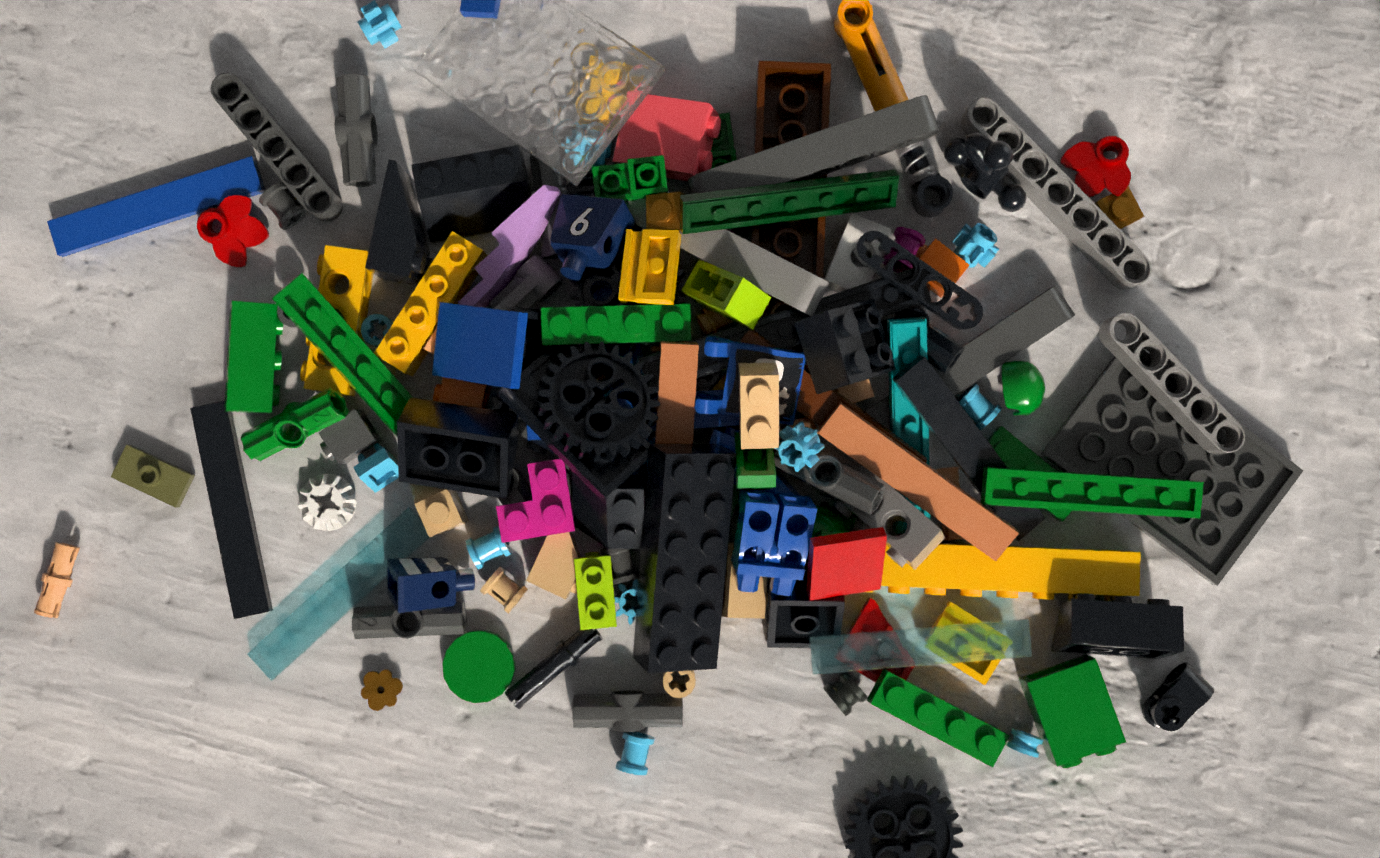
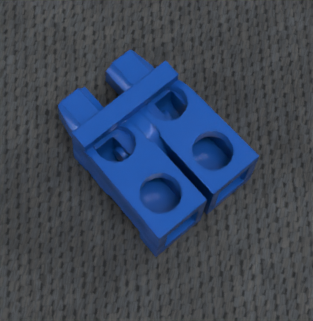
(772, 540)

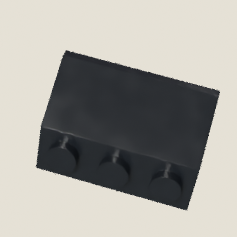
(470, 191)
(457, 447)
(1119, 627)

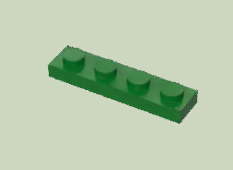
(615, 324)
(938, 717)

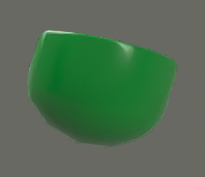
(1022, 386)

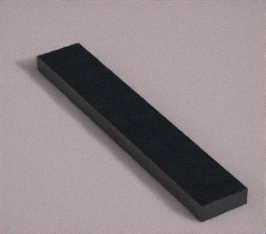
(958, 435)
(231, 510)

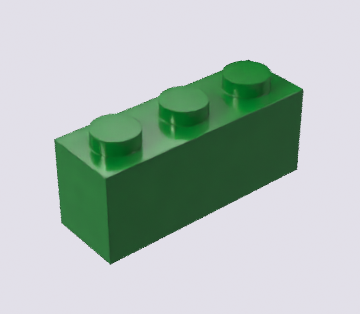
(252, 358)

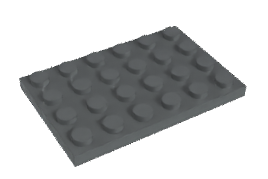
(1129, 433)

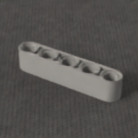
(1188, 387)

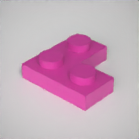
(548, 511)

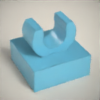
(378, 468)

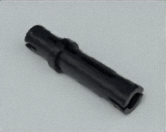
(554, 664)

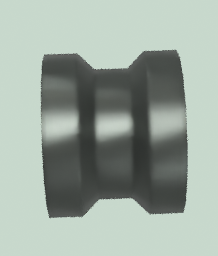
(845, 693)

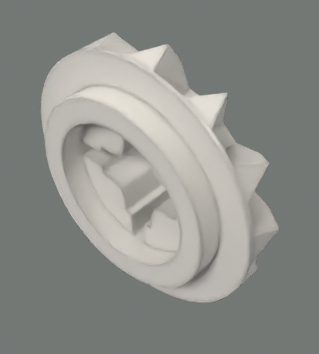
(342, 495)

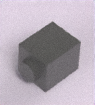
(349, 437)

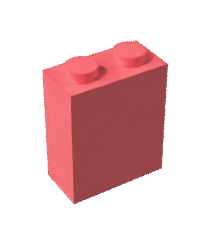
(670, 128)

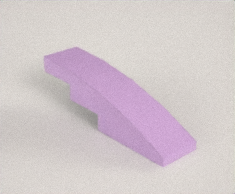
(517, 240)

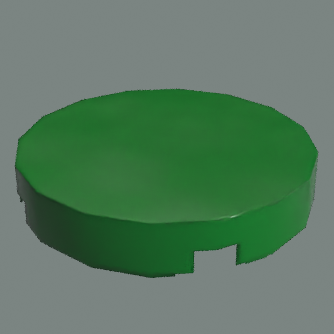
(479, 666)

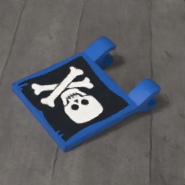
(790, 370)

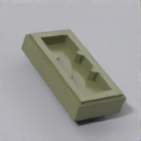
(152, 476)

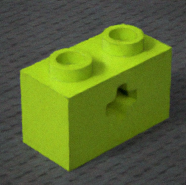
(726, 294)

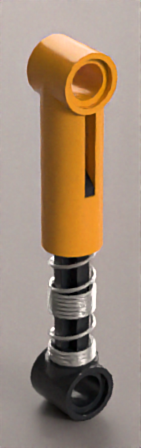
(885, 90)

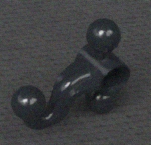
(986, 167)

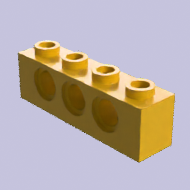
(445, 282)
(354, 305)

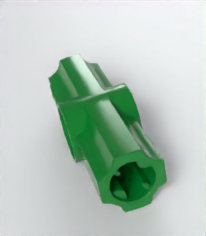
(307, 418)

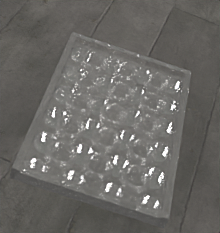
(543, 78)

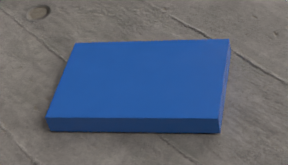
(480, 345)

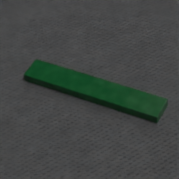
(788, 201)

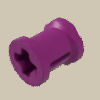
(908, 239)

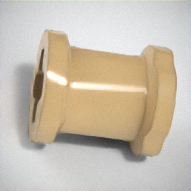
(503, 589)
(674, 688)

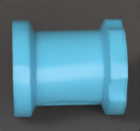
(978, 407)
(487, 548)
(635, 753)

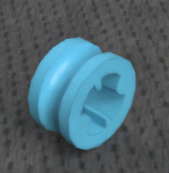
(368, 327)
(1024, 742)

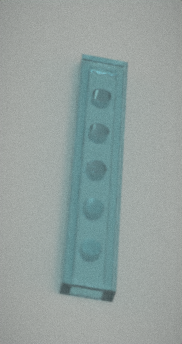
(338, 595)
(920, 646)

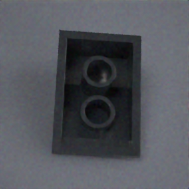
(398, 239)

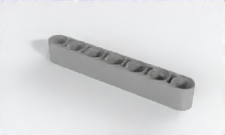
(1072, 200)
(749, 261)

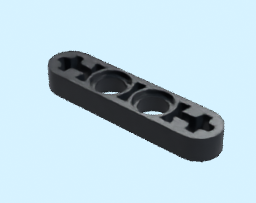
(921, 276)

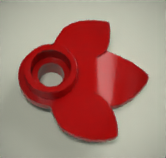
(1095, 170)
(236, 232)

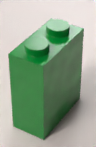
(1072, 711)

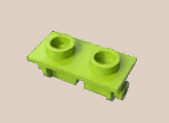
(595, 591)

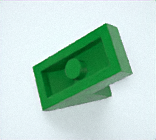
(754, 467)

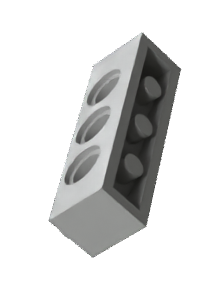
(921, 533)

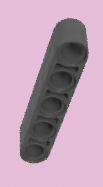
(265, 136)

